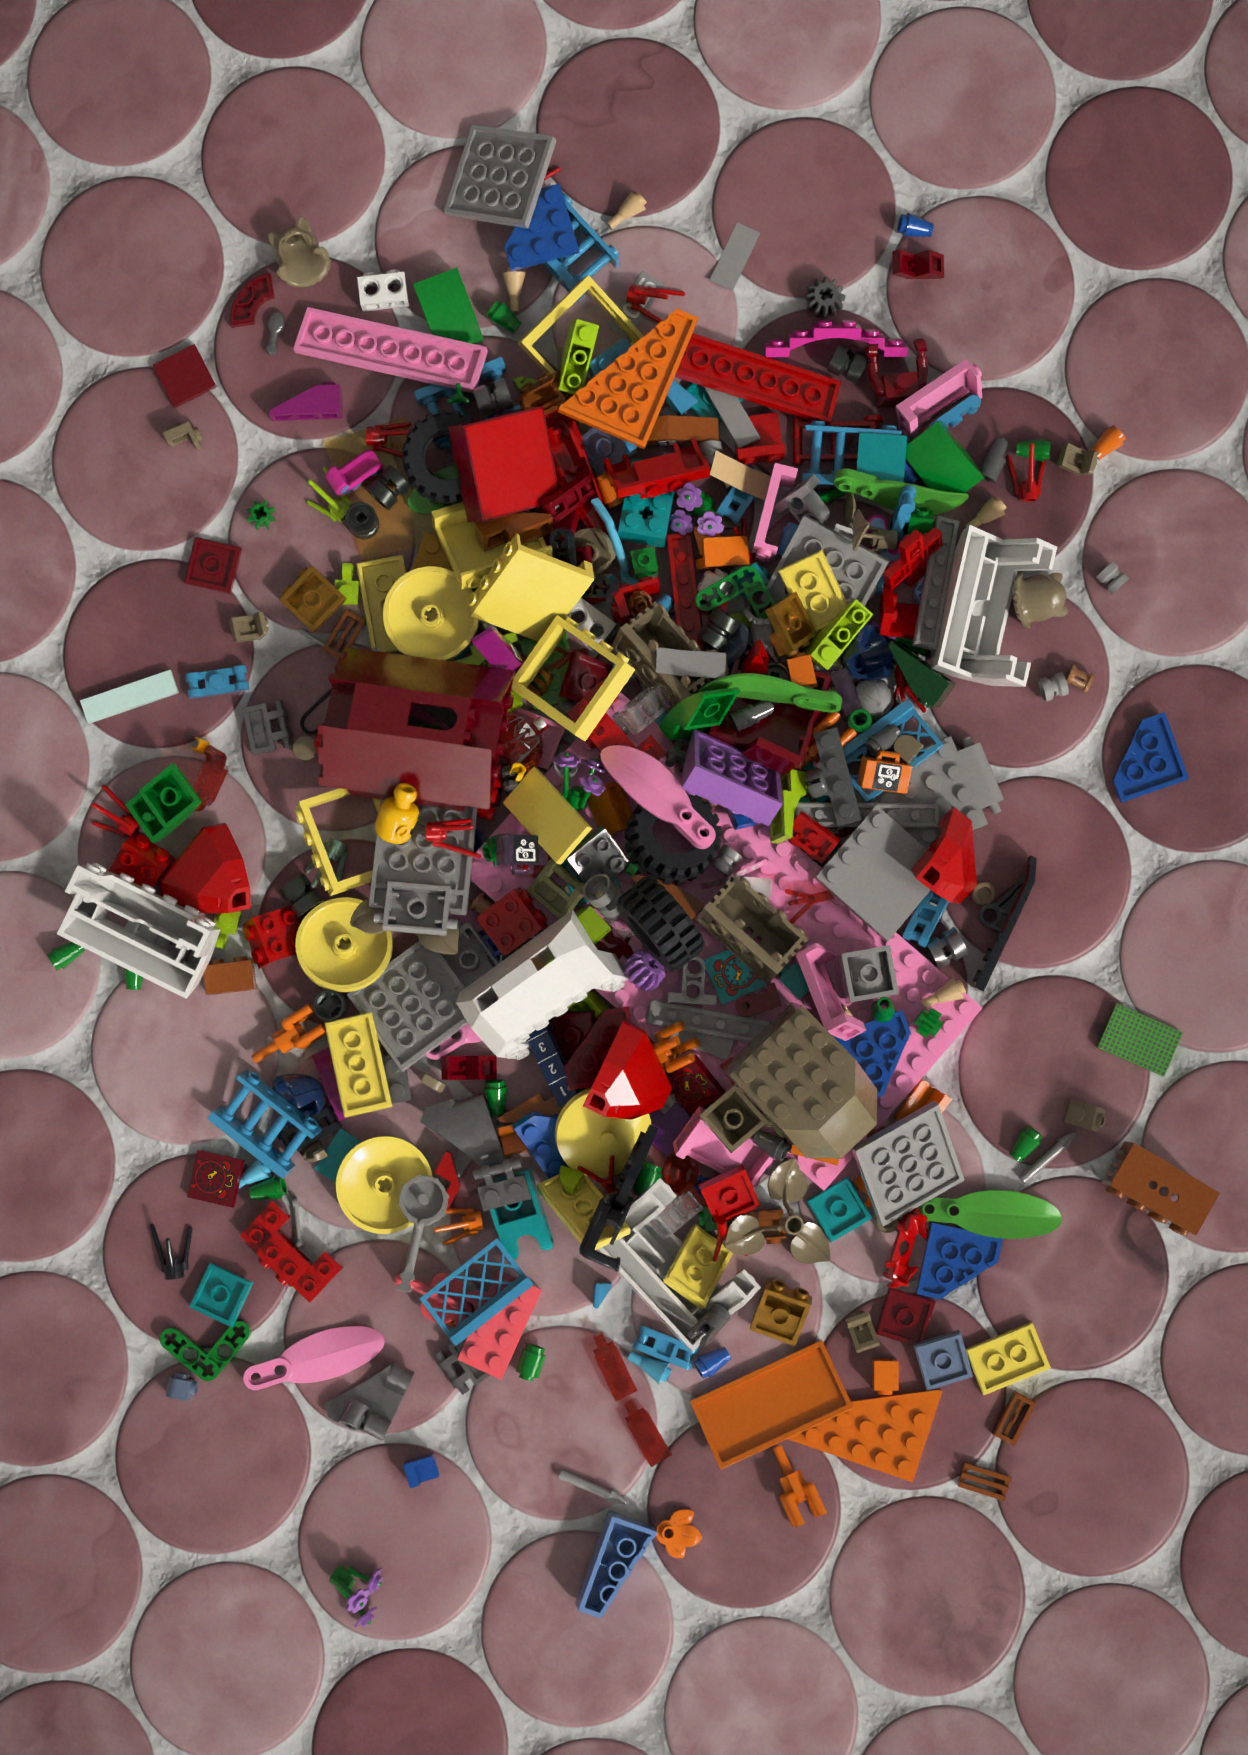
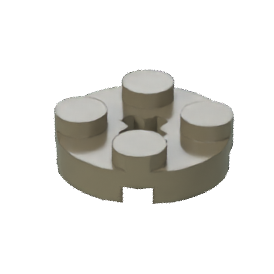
(602, 546)

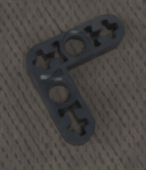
(570, 554)

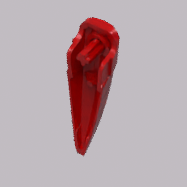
(570, 459)

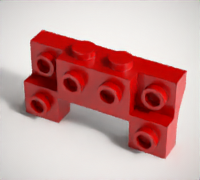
(658, 474)
(609, 734)
(285, 1258)

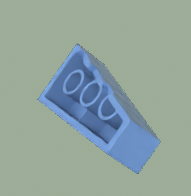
(614, 1556)

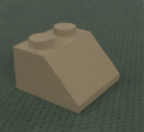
(733, 1118)

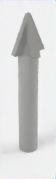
(1063, 1143)
(611, 1496)

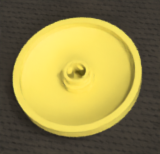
(429, 614)
(337, 953)
(590, 1138)
(372, 1182)

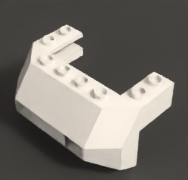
(980, 604)
(148, 932)
(533, 996)
(648, 1258)

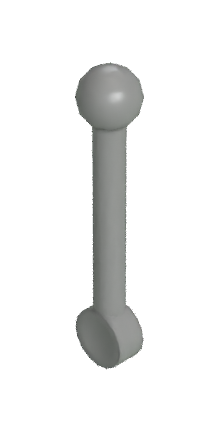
(299, 1243)

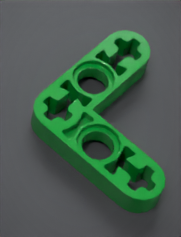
(748, 589)
(212, 1356)

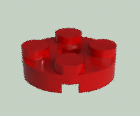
(489, 814)

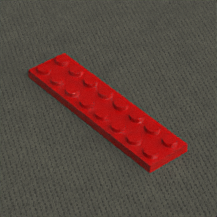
(759, 379)

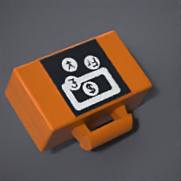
(884, 773)

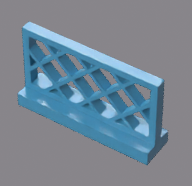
(898, 717)
(487, 1310)

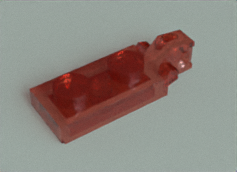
(613, 1368)
(646, 1434)

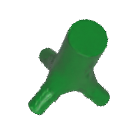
(458, 396)
(830, 495)

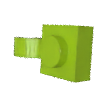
(347, 586)
(228, 925)

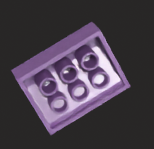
(731, 780)

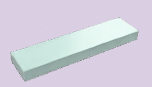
(129, 696)

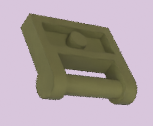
(552, 894)

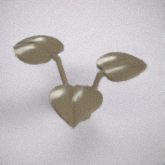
(879, 538)
(364, 920)
(810, 1242)

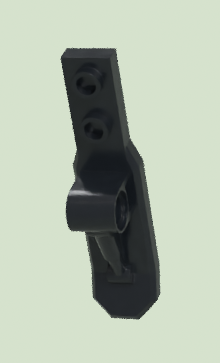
(1007, 910)

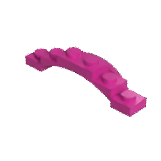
(827, 330)

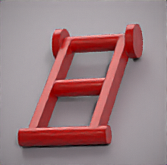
(870, 422)

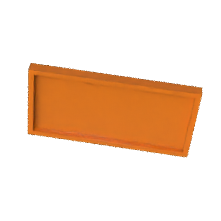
(771, 1404)

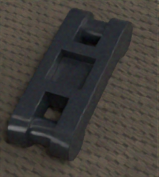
(333, 1124)

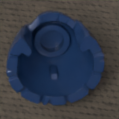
(869, 655)
(300, 1091)

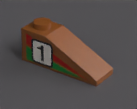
(682, 429)

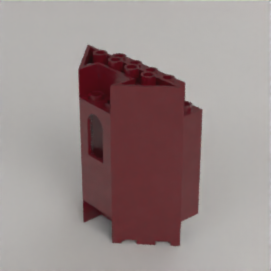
(374, 749)

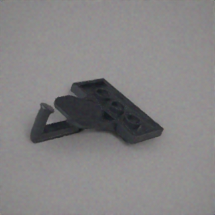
(611, 1205)

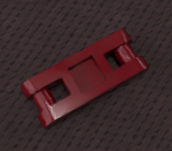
(569, 496)

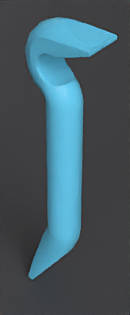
(617, 545)

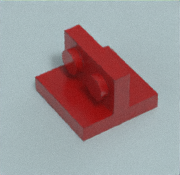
(729, 1194)

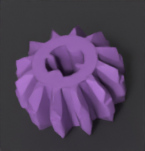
(644, 970)

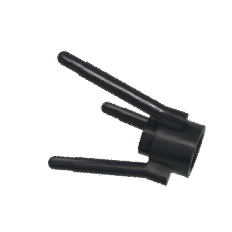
(172, 1267)

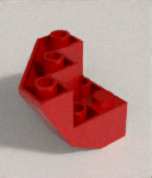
(950, 861)
(209, 874)
(629, 1078)

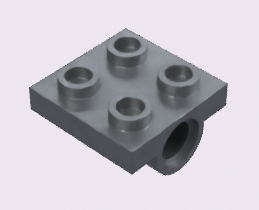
(597, 856)

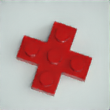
(914, 552)

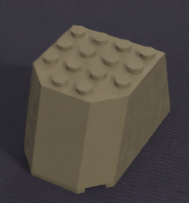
(806, 1084)

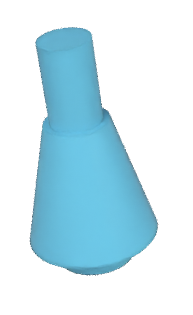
(255, 1172)
(656, 1369)

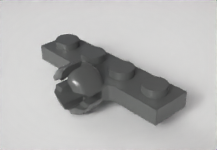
(833, 778)

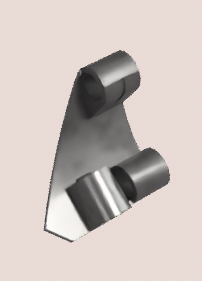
(466, 1127)
(372, 1403)

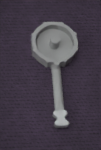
(423, 1203)

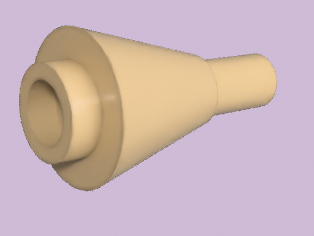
(631, 206)
(514, 284)
(990, 511)
(948, 992)

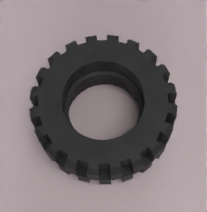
(414, 457)
(663, 863)
(660, 923)

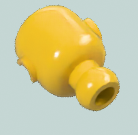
(398, 815)

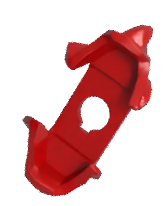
(897, 1265)

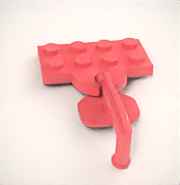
(496, 1340)

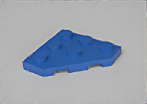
(548, 235)
(1149, 761)
(879, 1049)
(538, 1135)
(954, 1258)

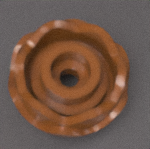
(635, 598)

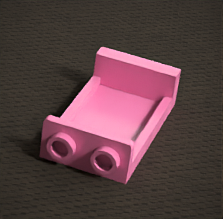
(938, 396)
(782, 476)
(813, 965)
(702, 1145)

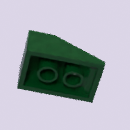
(926, 683)

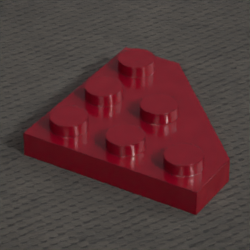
(591, 1052)

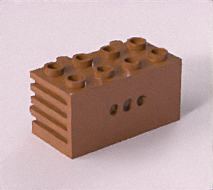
(1131, 1180)

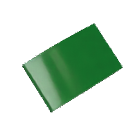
(448, 307)
(942, 461)
(698, 713)
(164, 803)

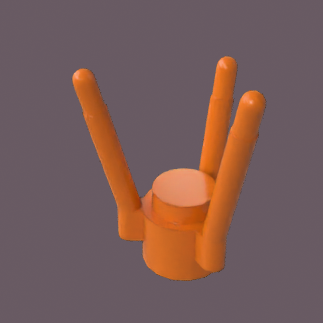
(470, 1222)

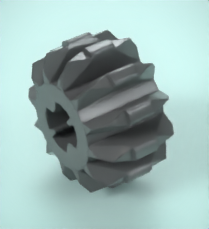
(830, 304)

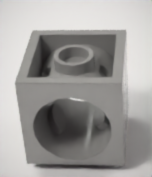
(867, 974)

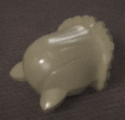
(299, 255)
(1039, 598)

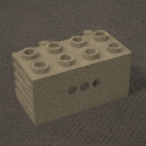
(640, 643)
(740, 908)

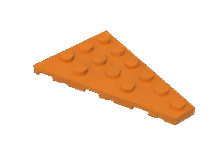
(633, 388)
(879, 1432)

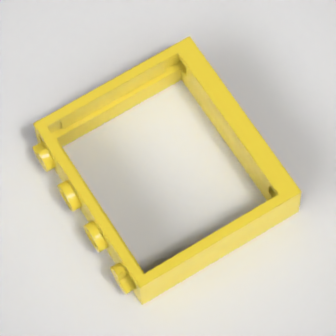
(585, 284)
(604, 696)
(313, 839)

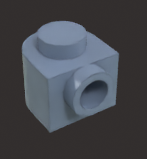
(181, 1386)

